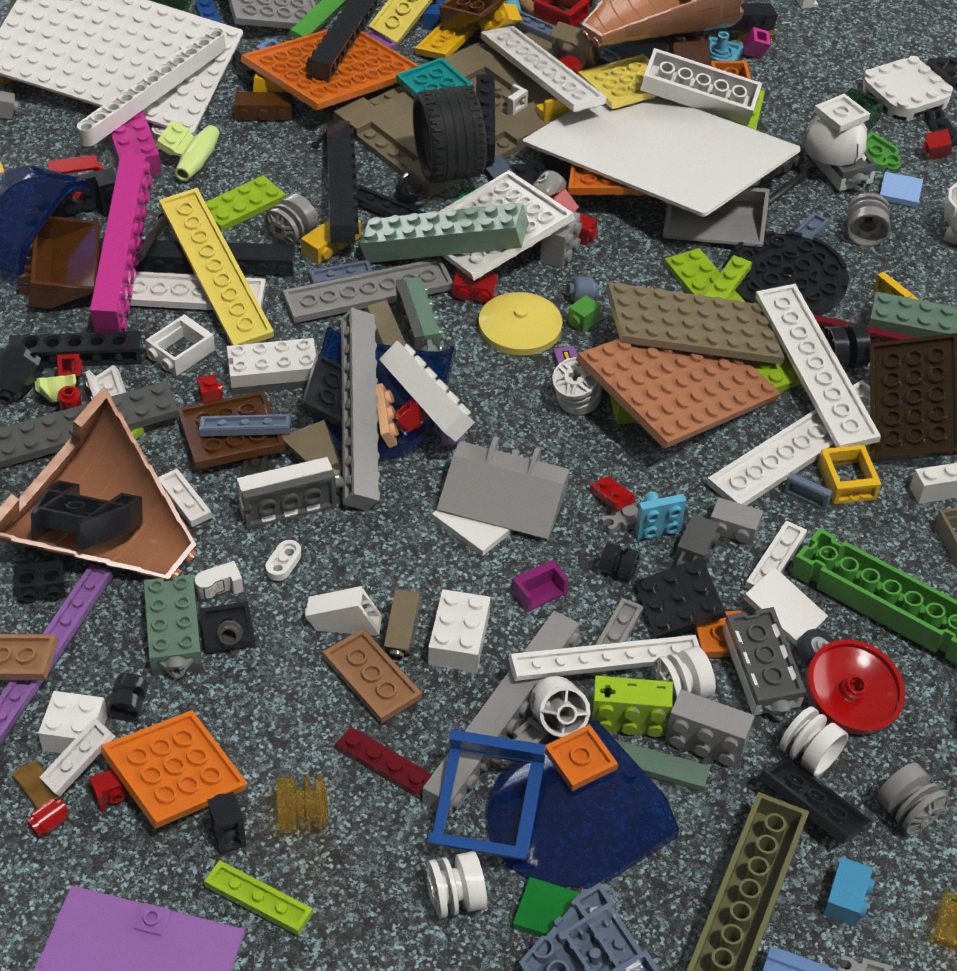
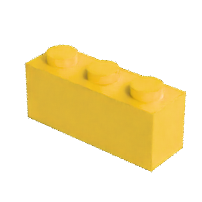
(317, 243)

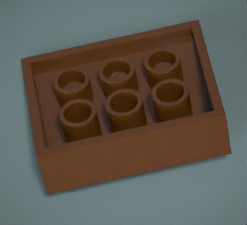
(463, 12)

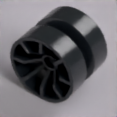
(849, 344)

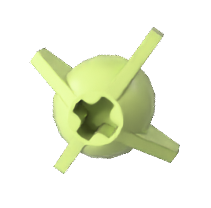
(50, 386)

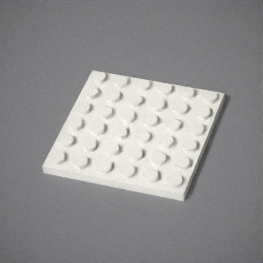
(543, 214)

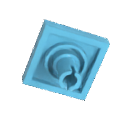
(724, 50)
(659, 516)

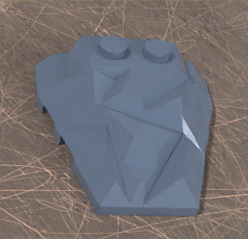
(588, 940)

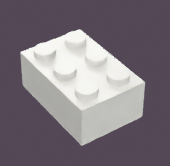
(459, 631)

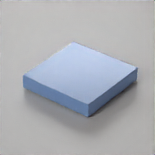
(901, 189)

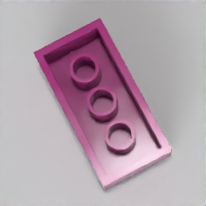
(136, 137)

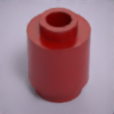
(69, 397)
(47, 817)

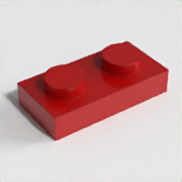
(612, 493)

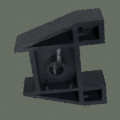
(86, 517)

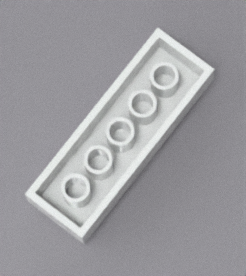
(701, 86)

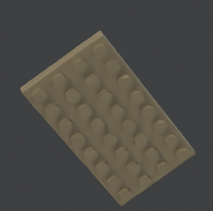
(692, 323)

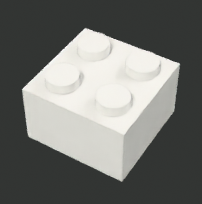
(67, 717)

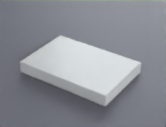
(474, 533)
(792, 606)

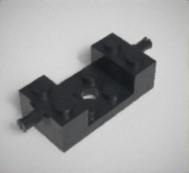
(97, 197)

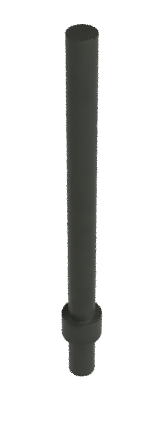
(792, 183)
(162, 220)

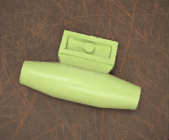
(192, 150)

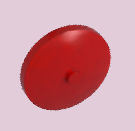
(855, 686)

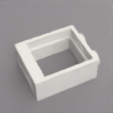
(181, 327)

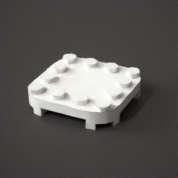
(907, 87)

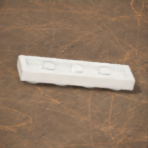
(778, 553)

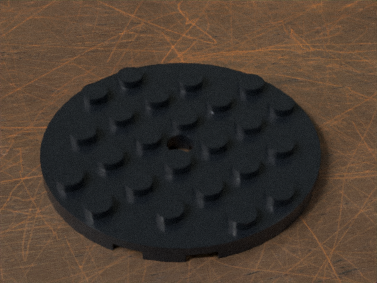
(814, 268)

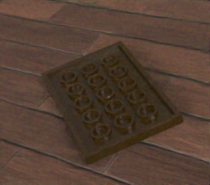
(914, 397)

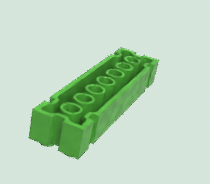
(880, 592)

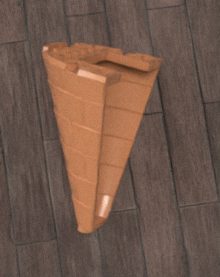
(642, 19)
(106, 463)

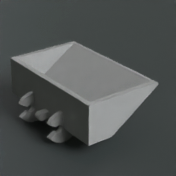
(735, 221)
(504, 488)

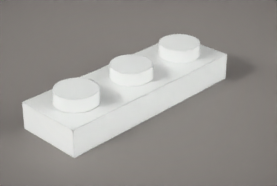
(185, 498)
(77, 757)

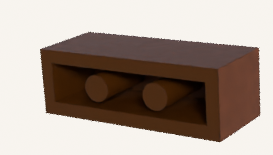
(263, 106)

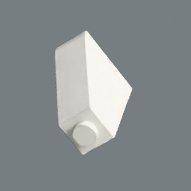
(343, 612)

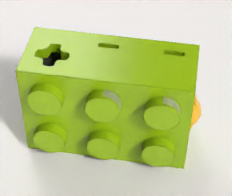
(632, 705)

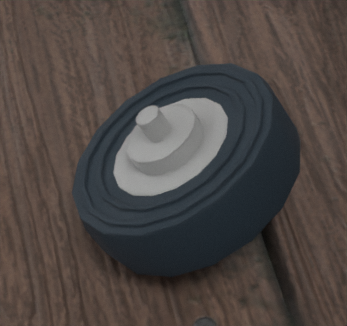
(811, 642)

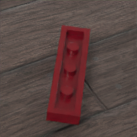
(383, 762)

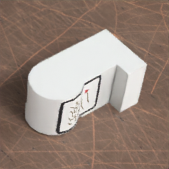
(218, 580)

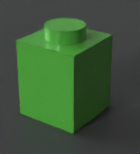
(584, 313)

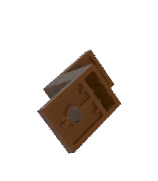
(690, 46)

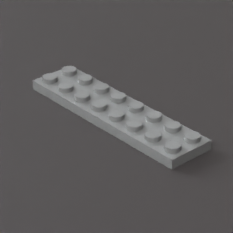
(362, 290)

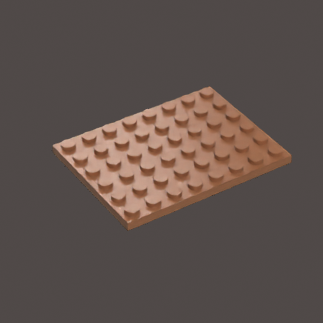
(676, 390)

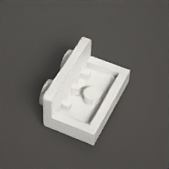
(109, 379)

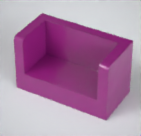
(539, 586)

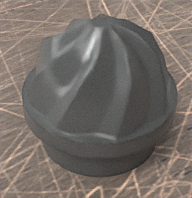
(229, 632)

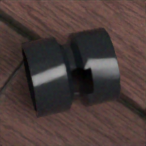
(619, 561)
(127, 697)

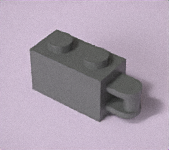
(698, 540)

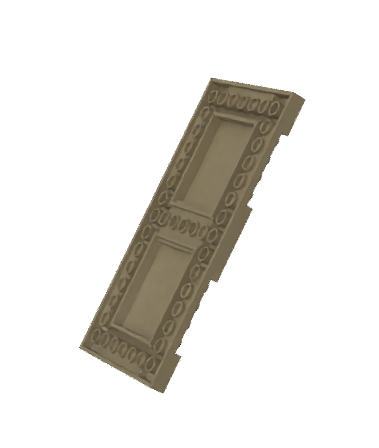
(386, 121)

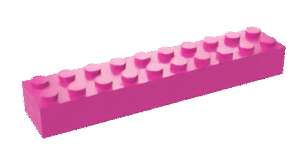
(121, 244)

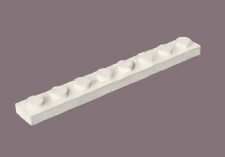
(596, 657)

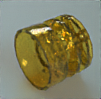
(301, 803)

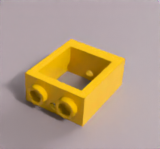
(843, 491)

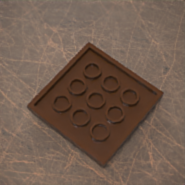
(218, 450)

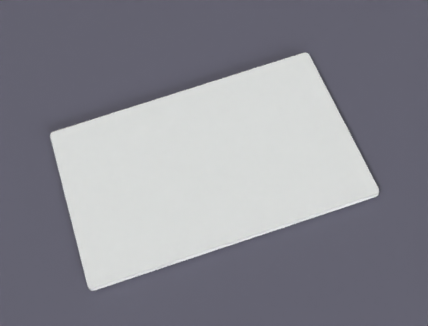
(107, 45)
(665, 151)

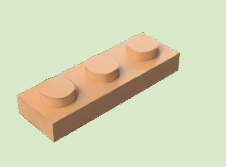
(386, 415)

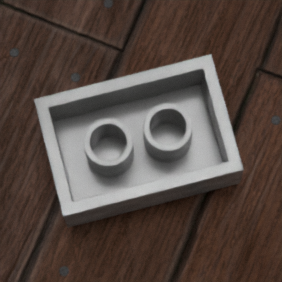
(709, 728)

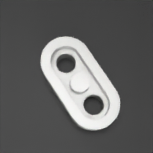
(280, 564)

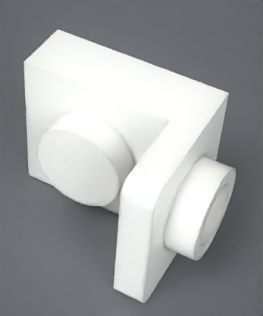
(517, 100)

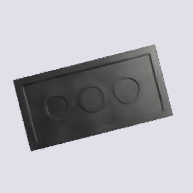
(824, 805)

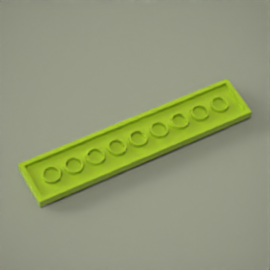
(696, 275)

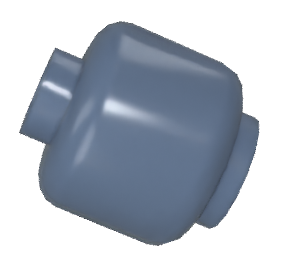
(581, 286)

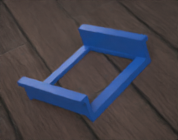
(496, 748)

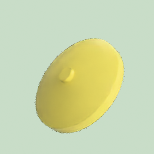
(520, 323)

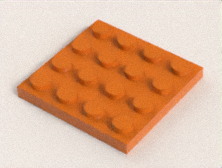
(172, 768)

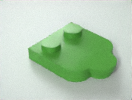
(882, 152)

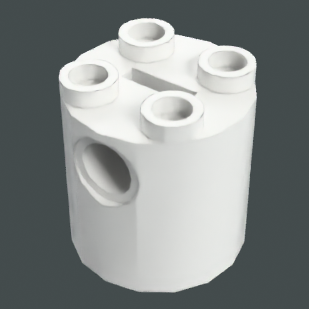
(559, 706)

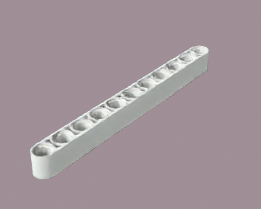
(151, 87)

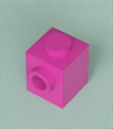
(756, 42)

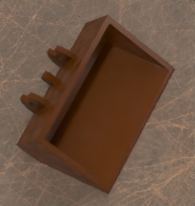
(61, 262)

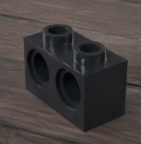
(40, 581)
(226, 822)

